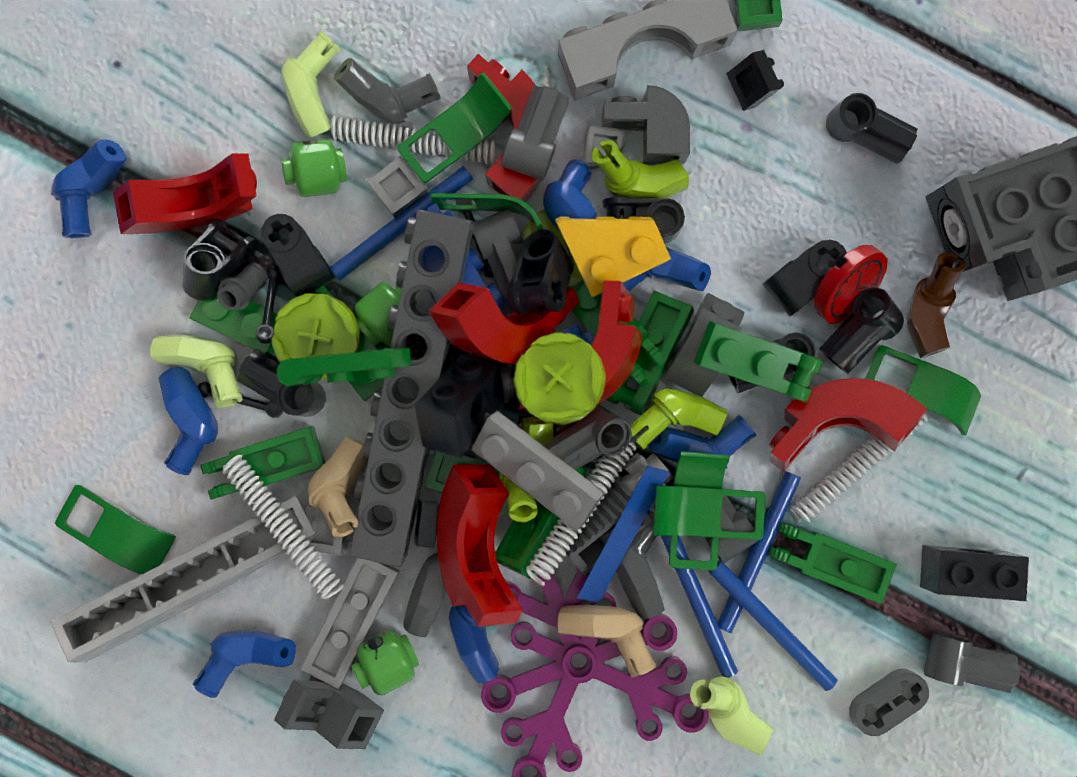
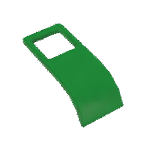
(462, 125)
(488, 202)
(936, 388)
(699, 471)
(698, 512)
(119, 535)

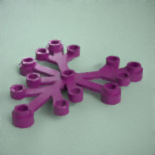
(550, 723)

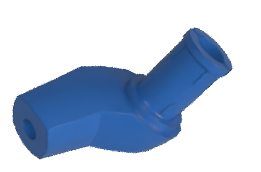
(82, 181)
(566, 195)
(680, 270)
(190, 415)
(727, 442)
(473, 645)
(239, 649)

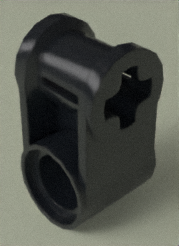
(646, 208)
(214, 257)
(299, 260)
(540, 274)
(799, 279)

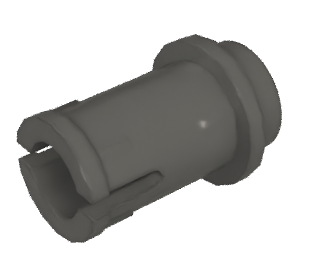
(237, 291)

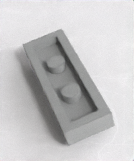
(537, 470)
(349, 621)

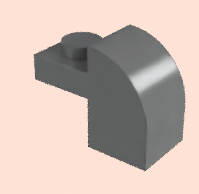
(659, 117)
(682, 368)
(338, 715)

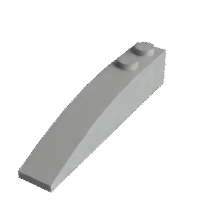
(174, 586)

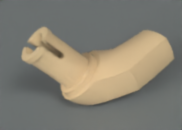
(334, 483)
(610, 624)

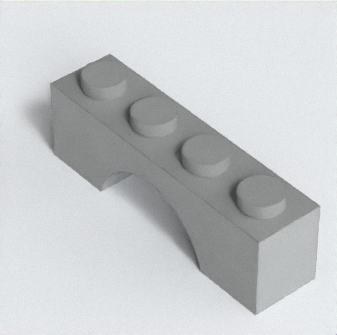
(593, 54)

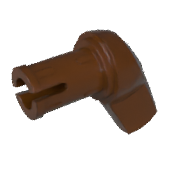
(932, 303)

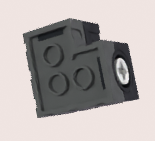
(1016, 217)

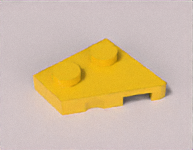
(612, 248)

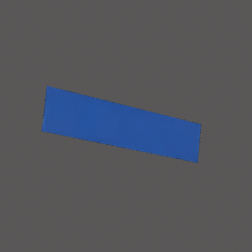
(623, 534)

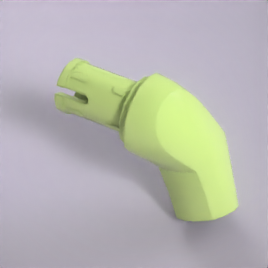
(301, 86)
(206, 356)
(731, 713)

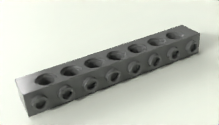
(390, 541)

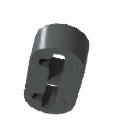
(895, 710)

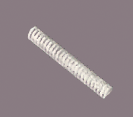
(473, 155)
(601, 481)
(811, 494)
(280, 537)

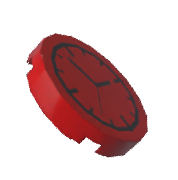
(841, 285)

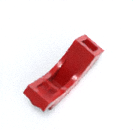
(517, 95)
(187, 201)
(477, 326)
(615, 341)
(851, 402)
(467, 544)

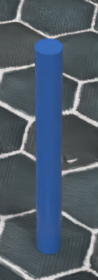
(397, 225)
(760, 549)
(703, 613)
(773, 626)

